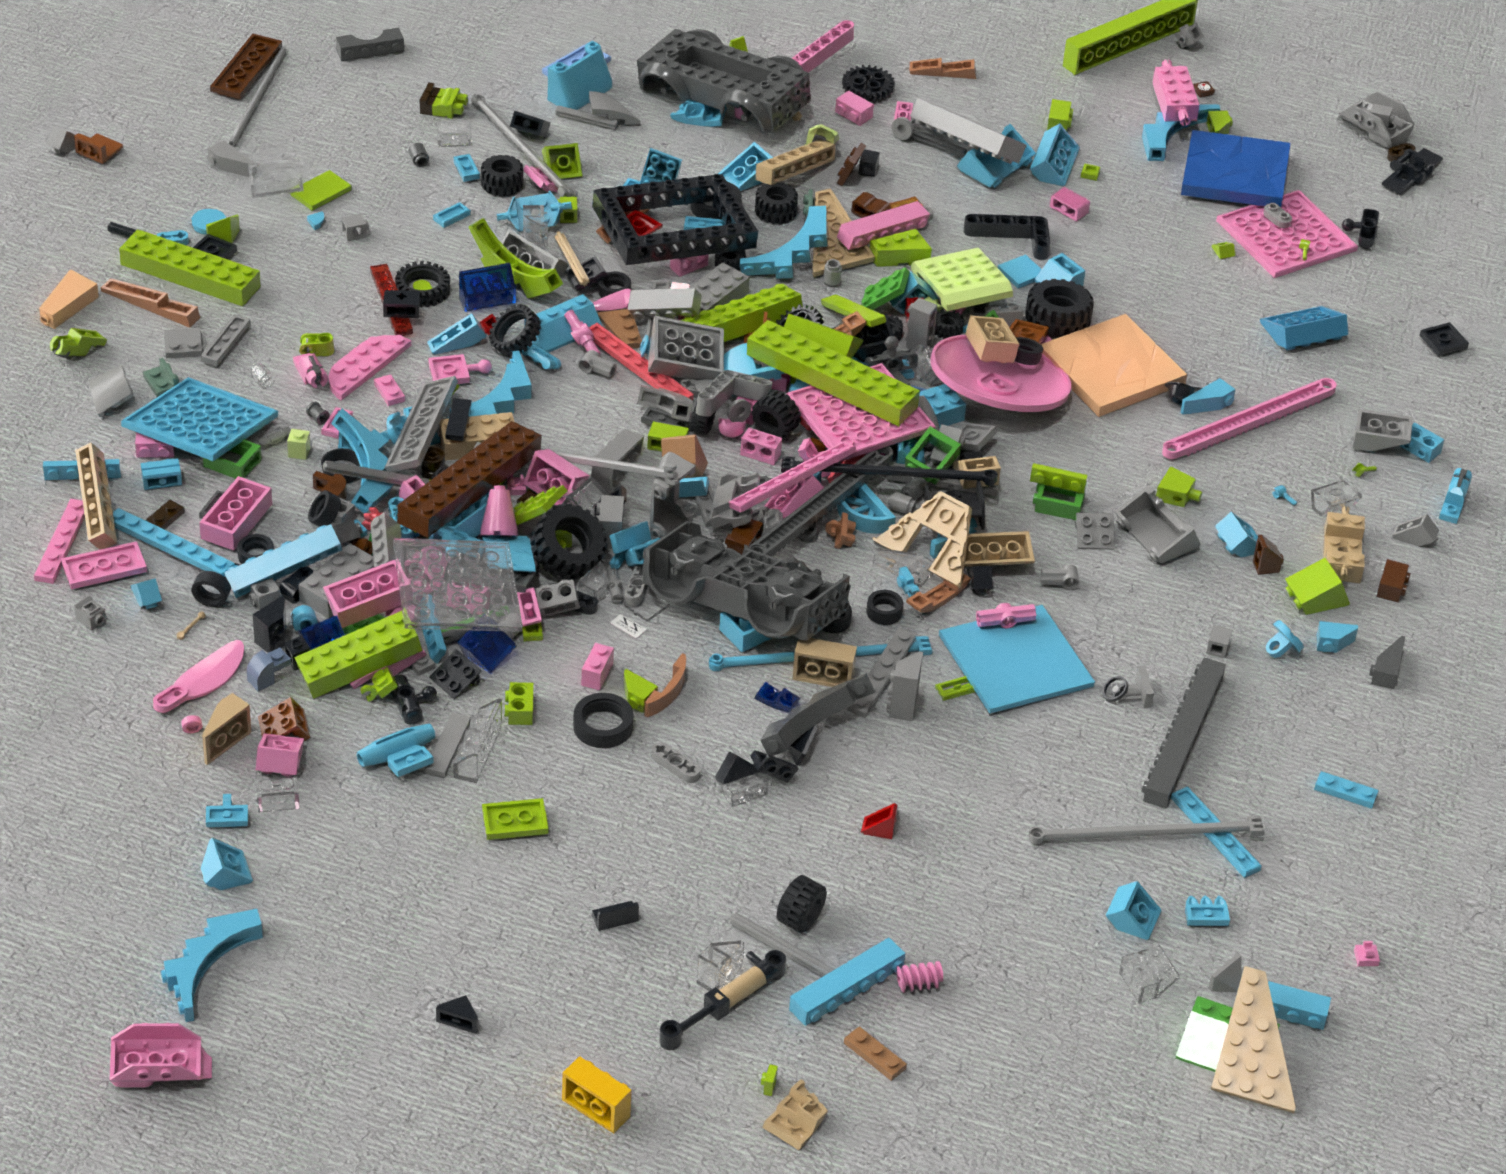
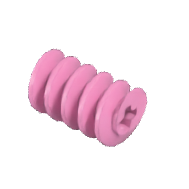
(918, 976)

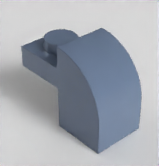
(262, 668)

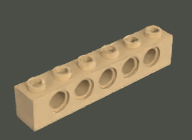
(795, 162)
(96, 496)

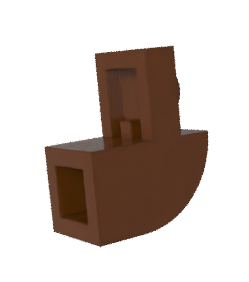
(333, 484)

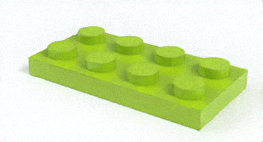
(540, 504)

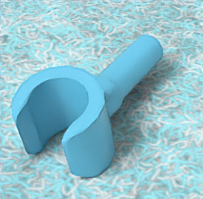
(1281, 492)

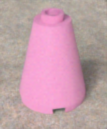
(499, 514)

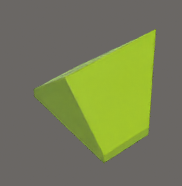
(225, 228)

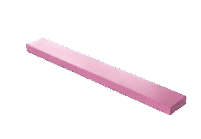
(792, 476)

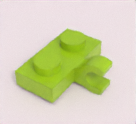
(383, 684)

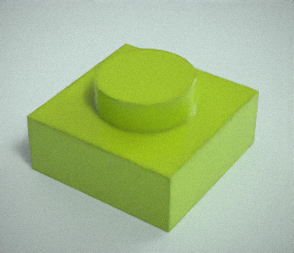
(769, 1079)

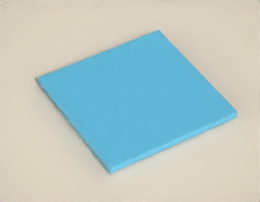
(200, 419)
(1016, 662)

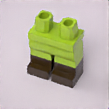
(442, 101)

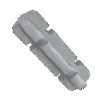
(274, 438)

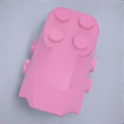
(157, 1053)

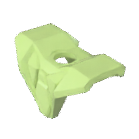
(821, 130)

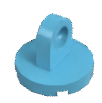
(394, 426)
(1284, 639)

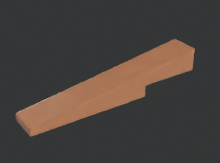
(153, 301)

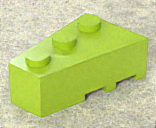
(900, 248)

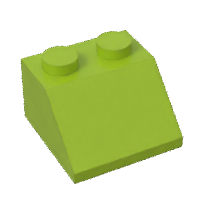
(563, 160)

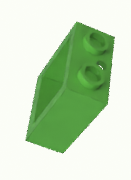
(939, 440)
(250, 458)
(1057, 507)

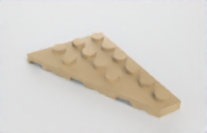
(836, 250)
(1252, 1051)

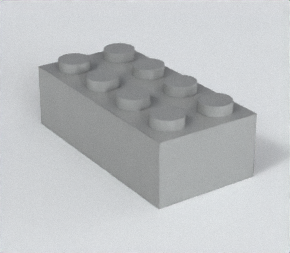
(721, 286)
(343, 565)

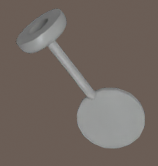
(903, 127)
(737, 411)

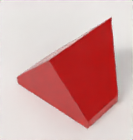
(881, 822)

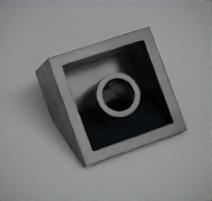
(270, 625)

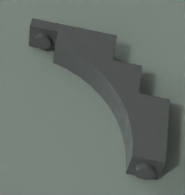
(822, 705)

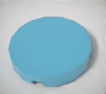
(205, 217)

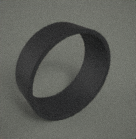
(341, 454)

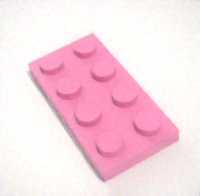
(103, 565)

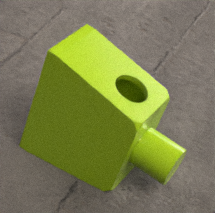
(1177, 488)

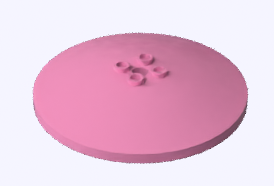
(996, 383)

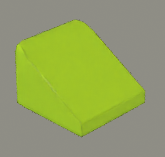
(739, 43)
(1224, 249)

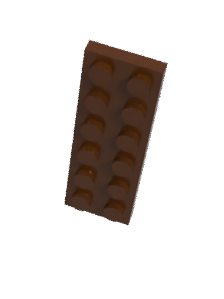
(246, 66)

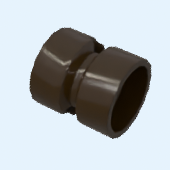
(432, 461)

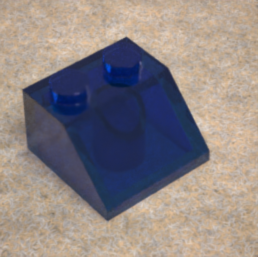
(322, 632)
(486, 647)

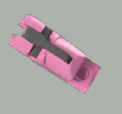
(310, 369)

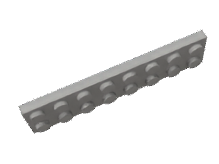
(421, 424)

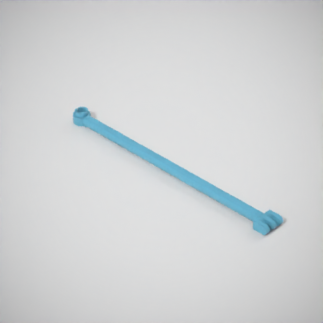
(717, 662)

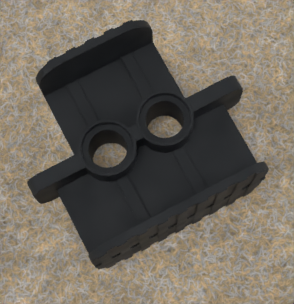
(974, 500)

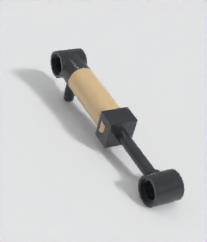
(719, 1001)

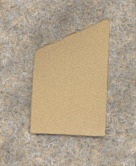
(796, 1116)

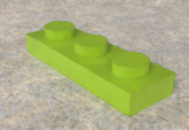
(1058, 478)

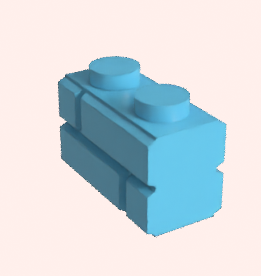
(161, 474)

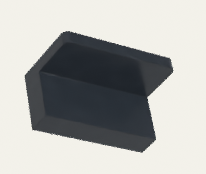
(616, 915)

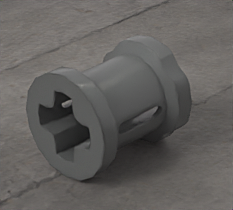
(314, 410)

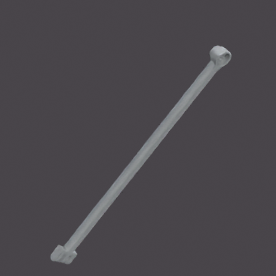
(563, 189)
(666, 472)
(1253, 825)

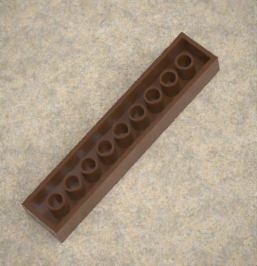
(468, 479)

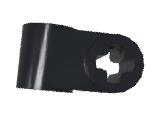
(290, 586)

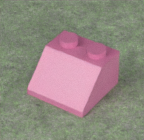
(279, 754)

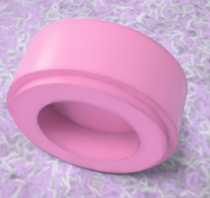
(191, 724)

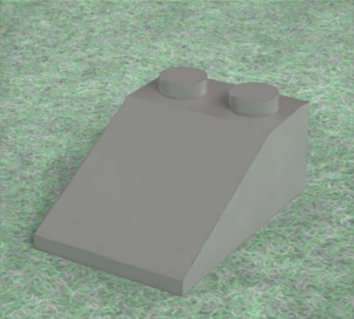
(1381, 430)

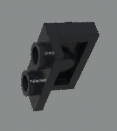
(773, 766)

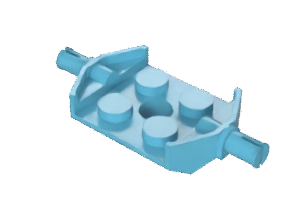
(550, 203)

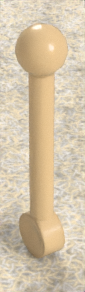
(181, 635)

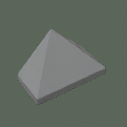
(1227, 977)

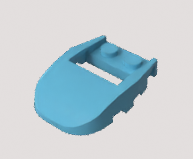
(739, 361)

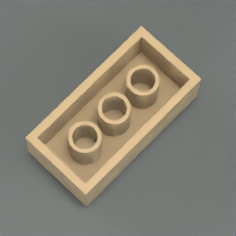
(478, 429)

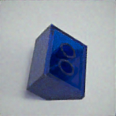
(487, 287)

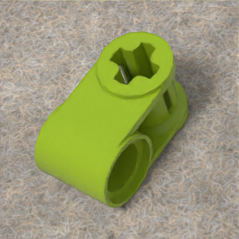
(319, 343)

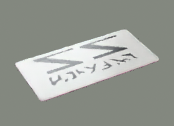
(628, 626)

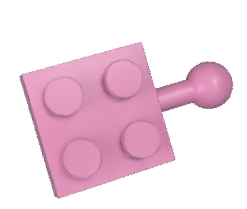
(456, 366)

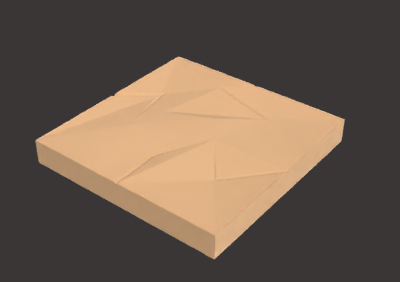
(1113, 364)

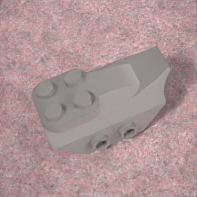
(1395, 134)

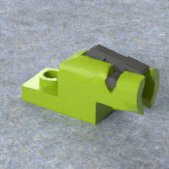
(76, 343)

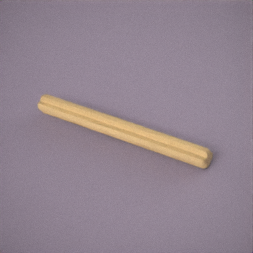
(572, 259)

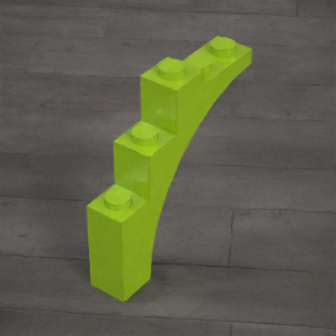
(532, 279)

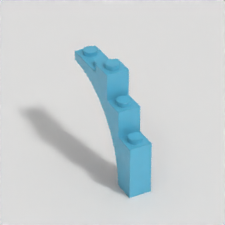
(1157, 135)
(797, 250)
(368, 450)
(220, 937)

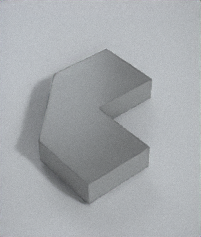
(768, 517)

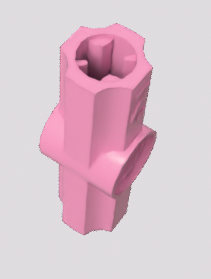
(1006, 615)

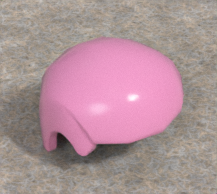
(730, 428)

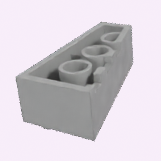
(625, 448)

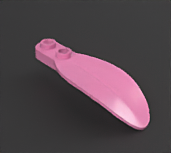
(202, 678)

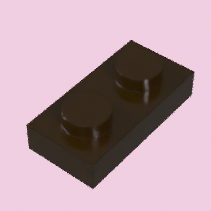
(166, 514)

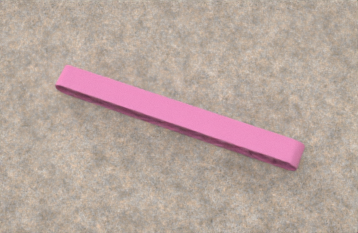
(821, 49)

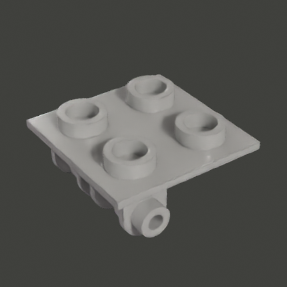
(1095, 530)

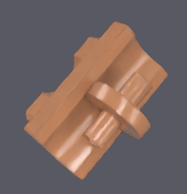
(842, 531)

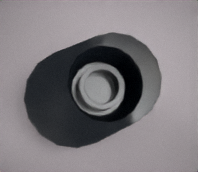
(1178, 391)

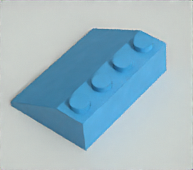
(1306, 326)

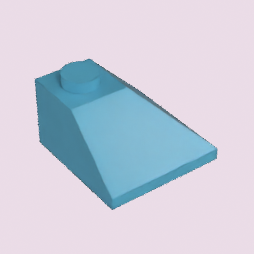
(224, 866)

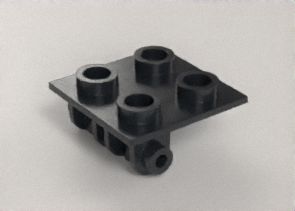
(456, 674)

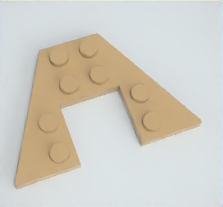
(944, 516)

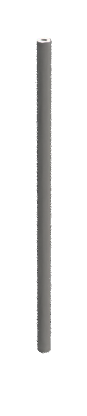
(257, 97)

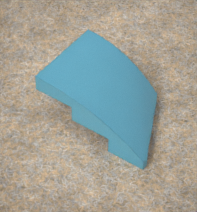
(698, 114)

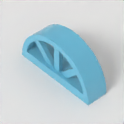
(879, 515)

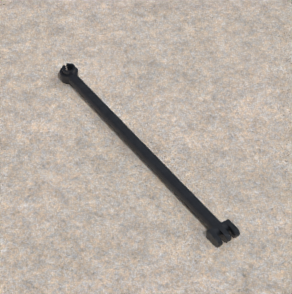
(988, 476)

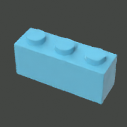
(1299, 1005)

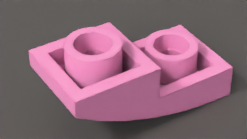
(903, 109)

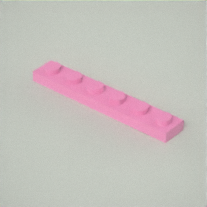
(60, 542)

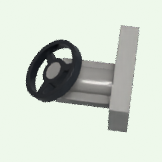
(1140, 691)

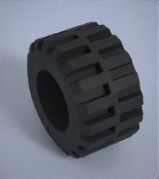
(502, 175)
(776, 203)
(776, 414)
(801, 903)

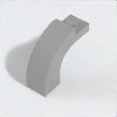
(669, 401)

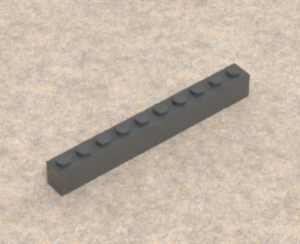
(1183, 733)

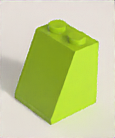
(1317, 588)

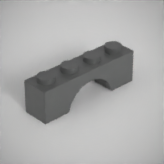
(352, 48)

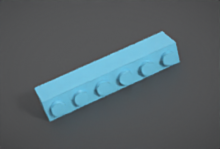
(284, 560)
(846, 981)

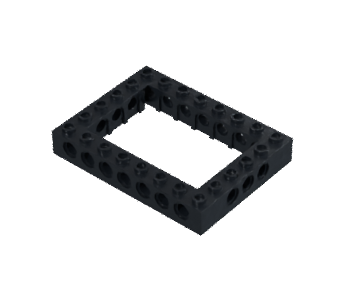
(736, 234)

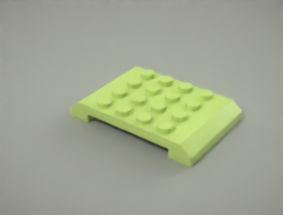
(963, 278)

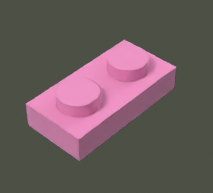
(389, 390)

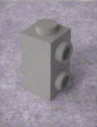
(1009, 312)

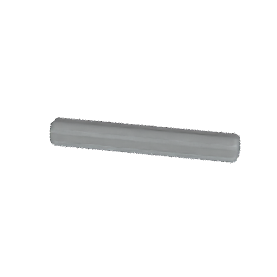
(586, 117)

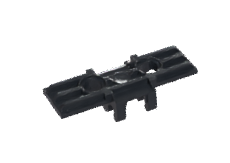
(1419, 168)

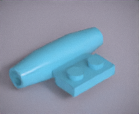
(401, 750)

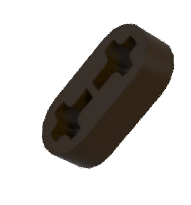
(1397, 151)

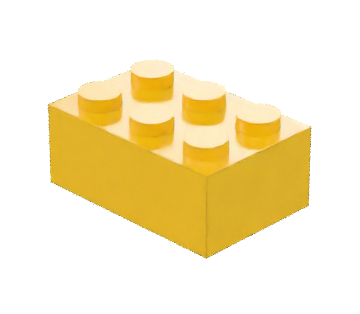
(596, 1094)

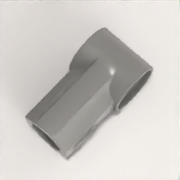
(593, 362)
(1065, 576)

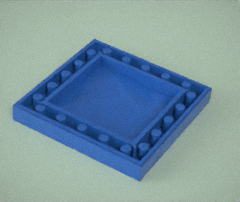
(1235, 168)

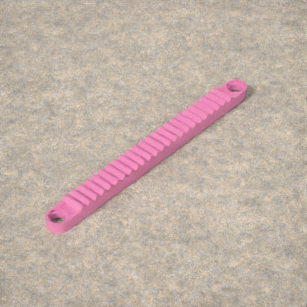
(1249, 418)

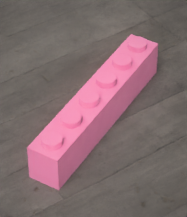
(883, 224)

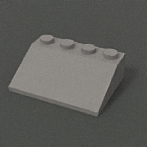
(686, 349)

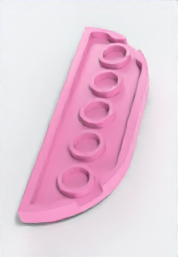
(365, 362)

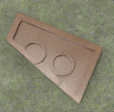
(622, 325)

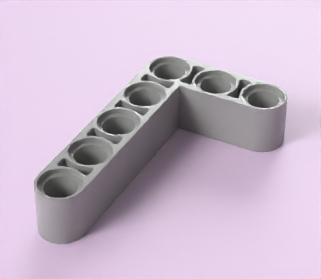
(729, 384)

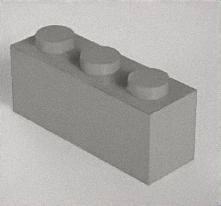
(921, 324)

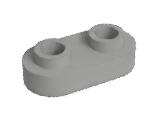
(1277, 215)

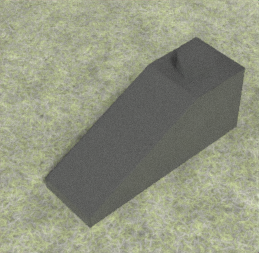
(1387, 665)

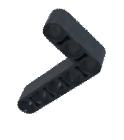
(1011, 226)

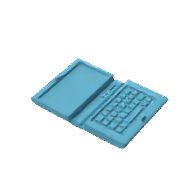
(520, 551)

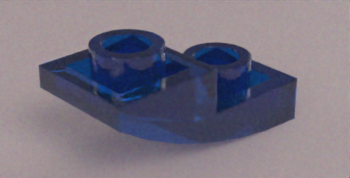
(779, 700)

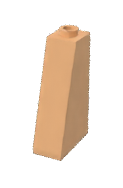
(67, 299)

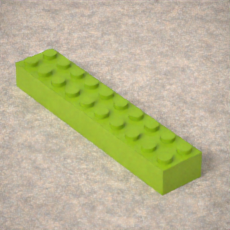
(1127, 34)
(833, 372)

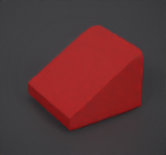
(487, 322)

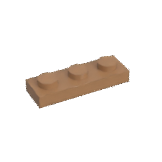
(875, 1053)

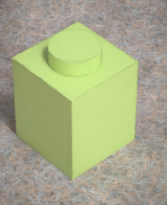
(298, 444)

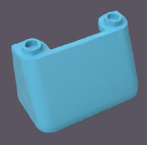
(571, 84)
(991, 170)

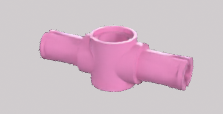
(581, 332)

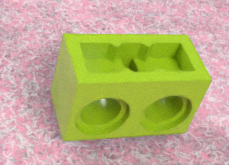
(520, 703)

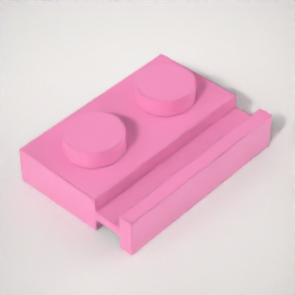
(540, 178)

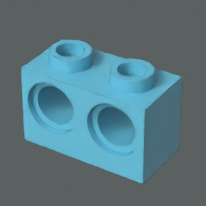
(1424, 443)

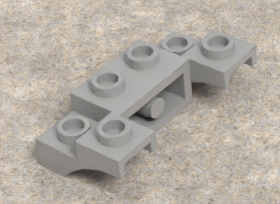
(729, 488)

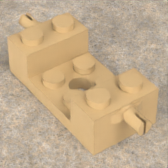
(1344, 544)

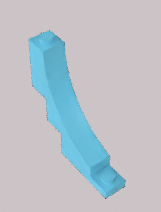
(513, 387)

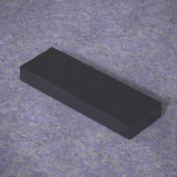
(458, 419)

